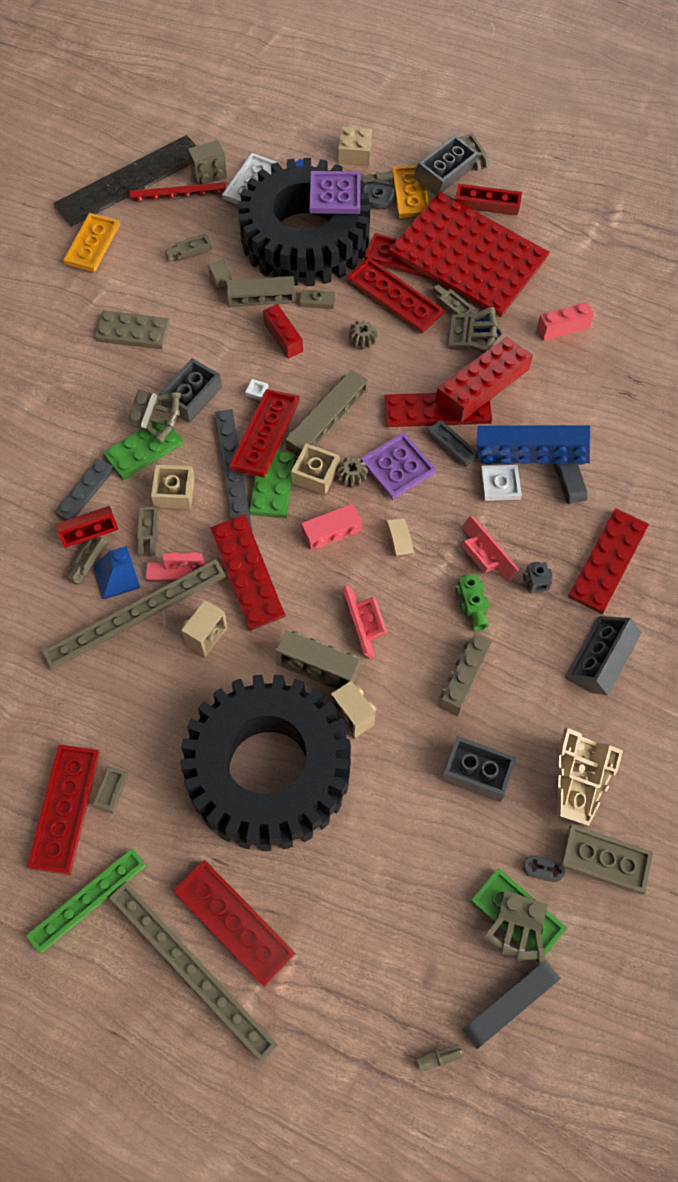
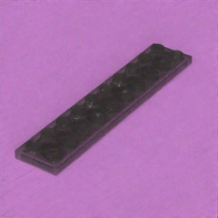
(118, 184)

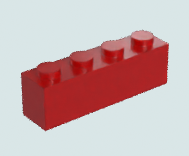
(489, 199)

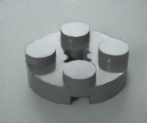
(384, 199)

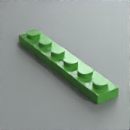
(85, 901)

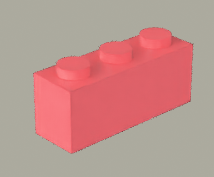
(565, 321)
(331, 526)

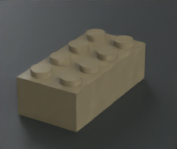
(316, 660)

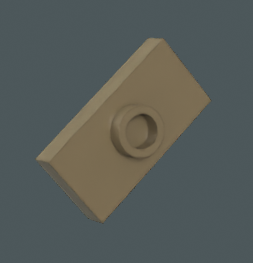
(317, 299)
(110, 789)

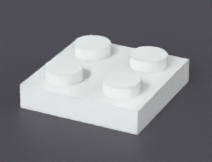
(501, 482)

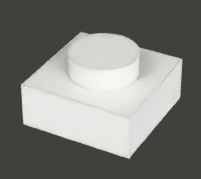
(256, 389)

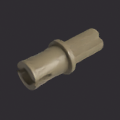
(385, 176)
(439, 1058)

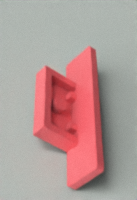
(486, 551)
(175, 566)
(366, 619)

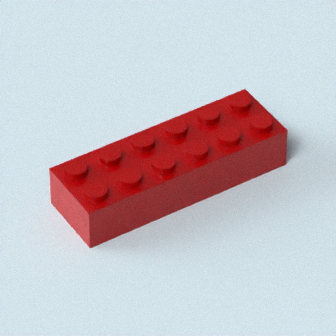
(483, 379)

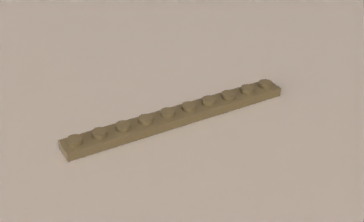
(133, 614)
(194, 972)

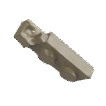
(189, 248)
(452, 301)
(86, 558)

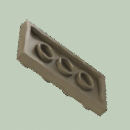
(132, 329)
(606, 859)

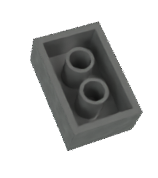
(197, 387)
(479, 769)

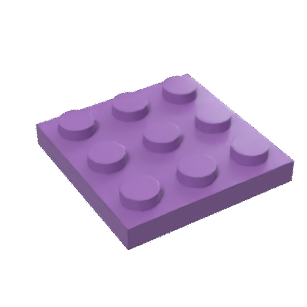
(335, 192)
(398, 465)

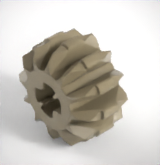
(363, 334)
(352, 471)

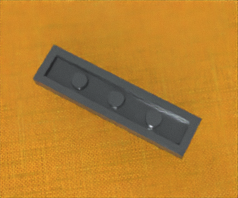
(84, 490)

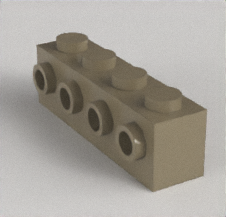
(465, 674)

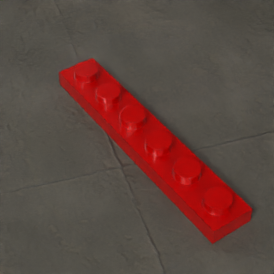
(172, 191)

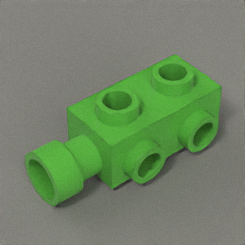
(470, 590)

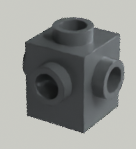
(538, 577)

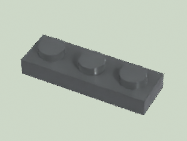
(453, 443)

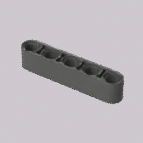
(571, 482)
(511, 1004)

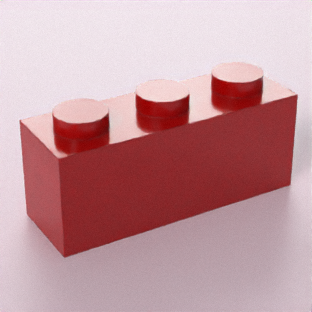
(283, 331)
(86, 526)

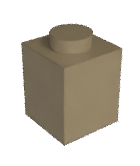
(219, 273)

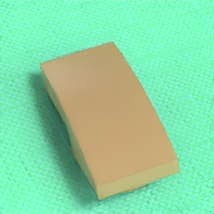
(400, 537)

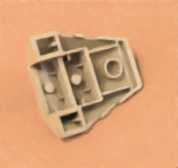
(583, 775)

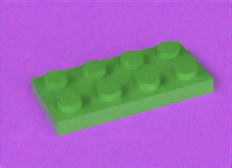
(141, 450)
(272, 493)
(489, 901)

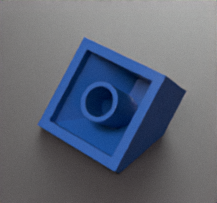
(116, 573)

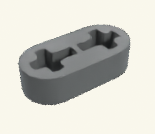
(542, 873)

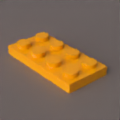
(409, 193)
(91, 242)

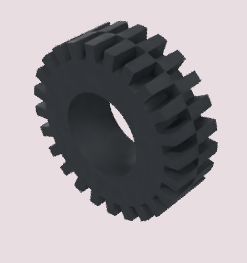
(293, 250)
(278, 815)

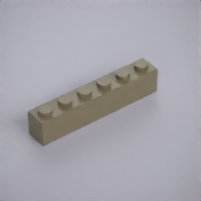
(327, 412)

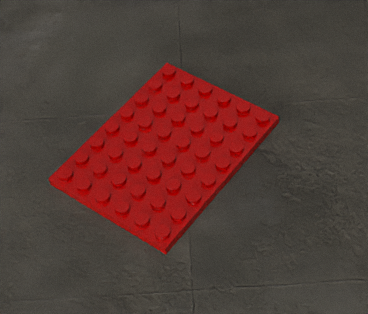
(469, 253)

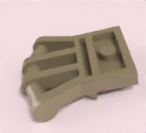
(462, 330)
(145, 408)
(522, 913)

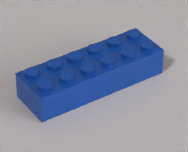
(534, 444)

